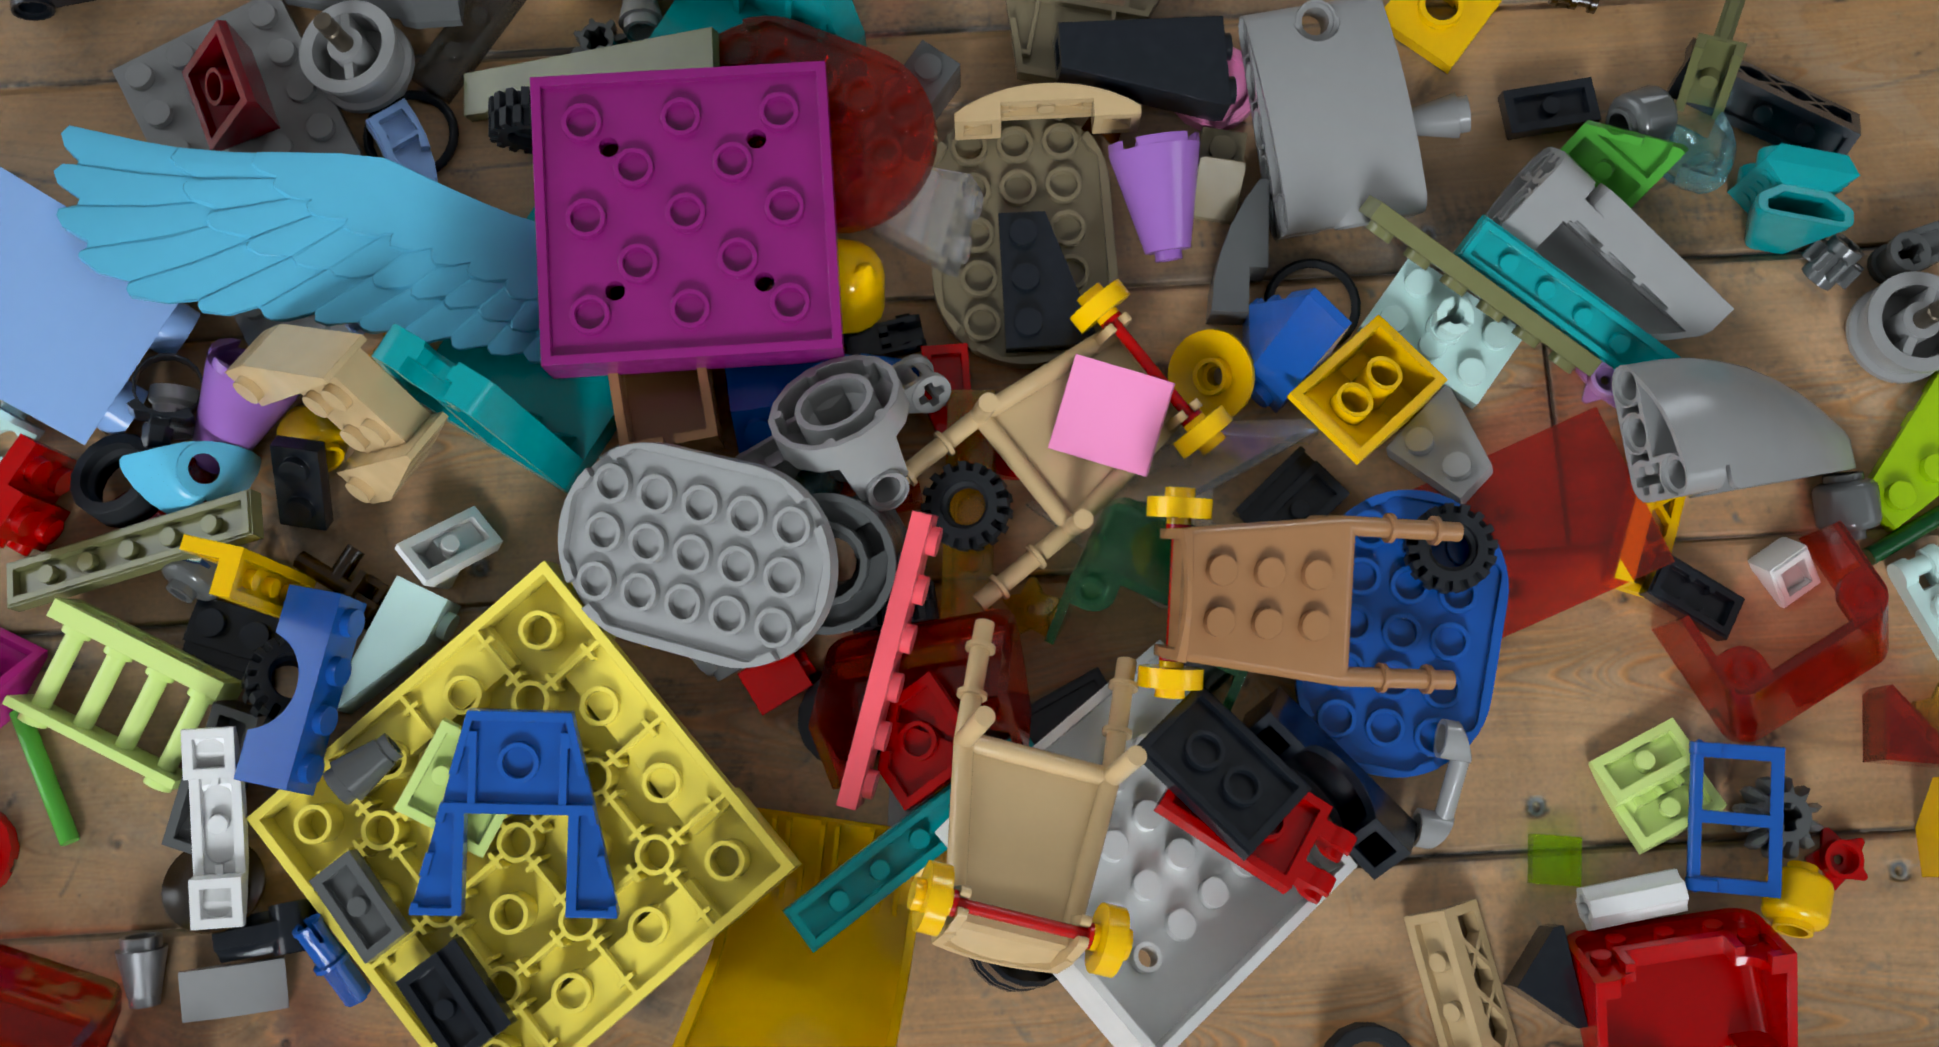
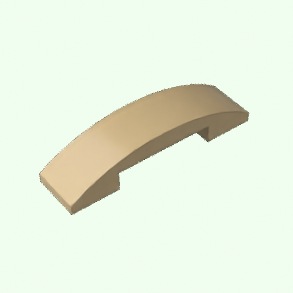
(1047, 101)

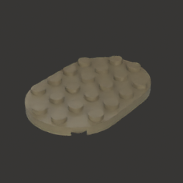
(1028, 169)

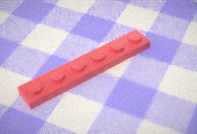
(885, 681)

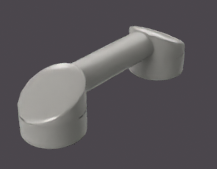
(1436, 824)

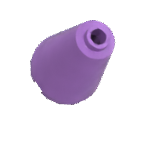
(1159, 189)
(224, 413)

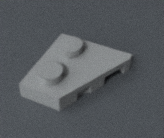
(1443, 449)

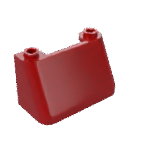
(1688, 982)

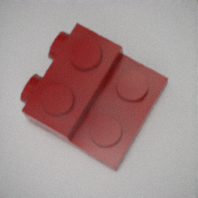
(30, 485)

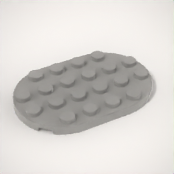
(698, 554)

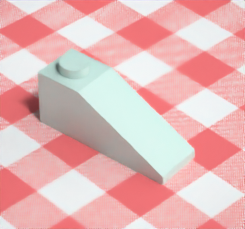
(402, 635)

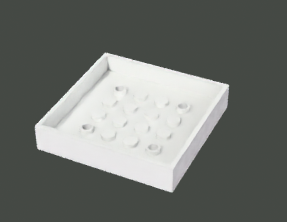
(1186, 903)

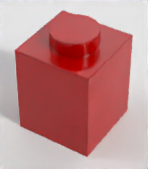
(778, 681)

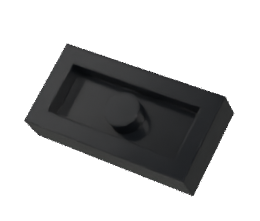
(1548, 108)
(301, 482)

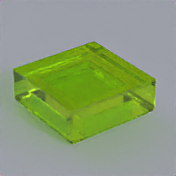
(1554, 860)

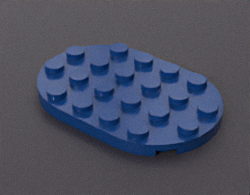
(1409, 627)

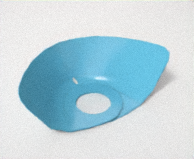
(164, 477)

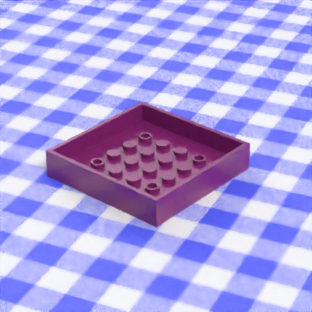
(685, 219)

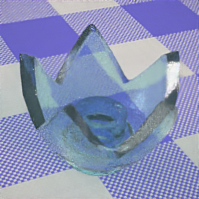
(1707, 160)

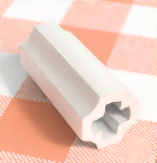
(1632, 899)

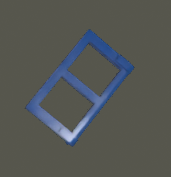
(1696, 816)

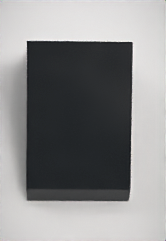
(1548, 977)

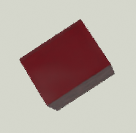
(228, 90)

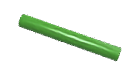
(46, 781)

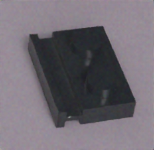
(1293, 492)
(227, 635)
(456, 998)

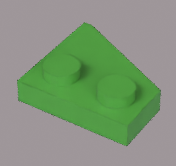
(1622, 158)

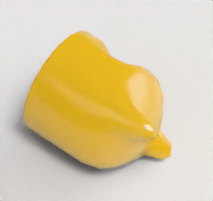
(861, 285)

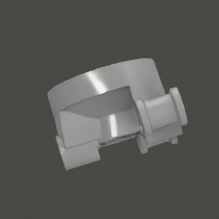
(847, 423)

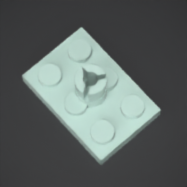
(1447, 330)

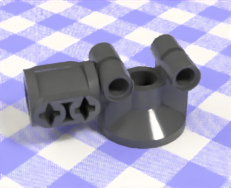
(877, 545)

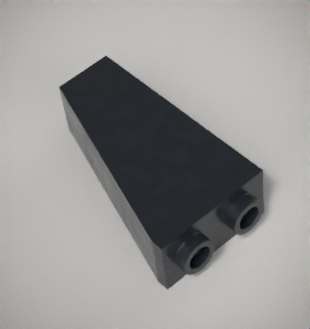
(1152, 61)

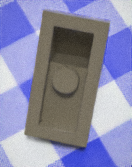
(1219, 174)

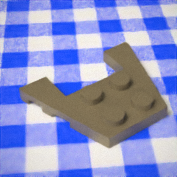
(1035, 23)

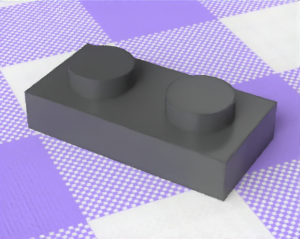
(360, 906)

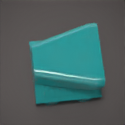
(1793, 197)

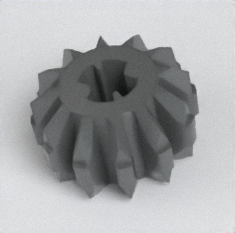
(1796, 820)

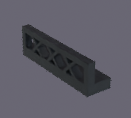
(1780, 110)

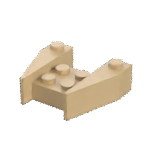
(352, 391)

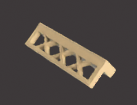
(1447, 976)

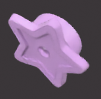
(1594, 389)

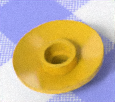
(1195, 364)

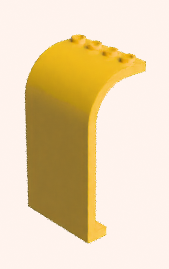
(776, 992)

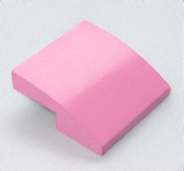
(1111, 415)

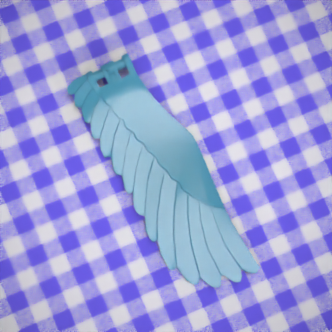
(304, 240)

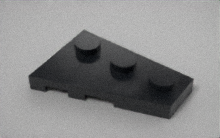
(1036, 286)

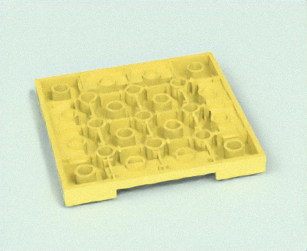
(675, 830)

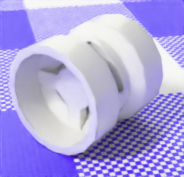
(172, 398)

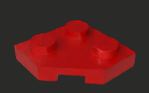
(920, 741)

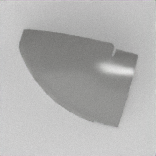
(1606, 248)
(1719, 429)

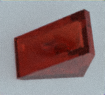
(1896, 731)

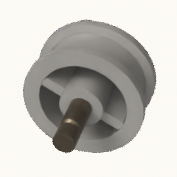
(357, 56)
(1897, 328)

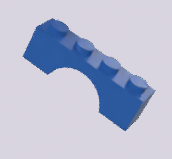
(293, 746)

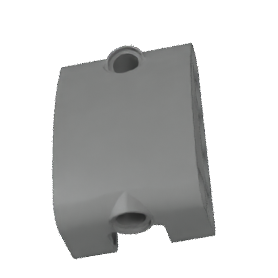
(1330, 116)

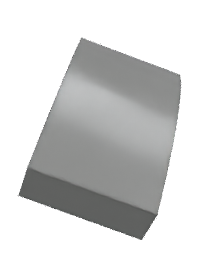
(233, 989)

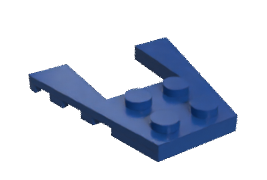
(522, 767)

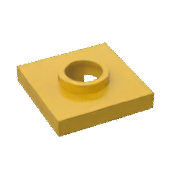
(1434, 39)

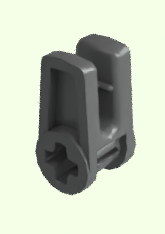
(1906, 253)

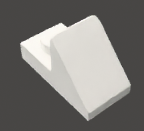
(449, 547)

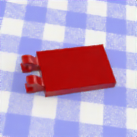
(1283, 854)

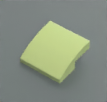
(428, 785)
(1650, 785)

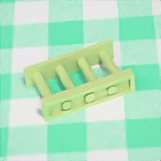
(122, 645)

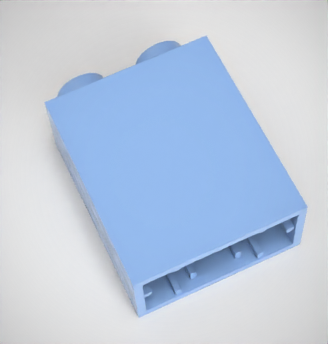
(65, 328)

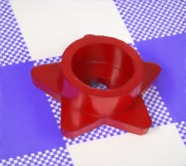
(1851, 858)

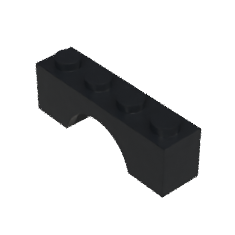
(1358, 802)

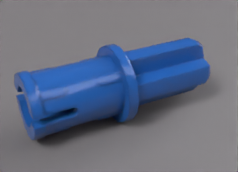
(332, 960)

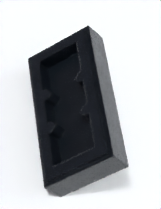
(1690, 592)

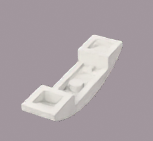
(217, 828)

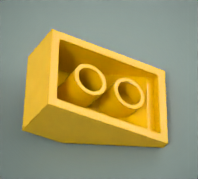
(1367, 389)

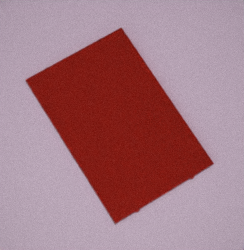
(1565, 519)

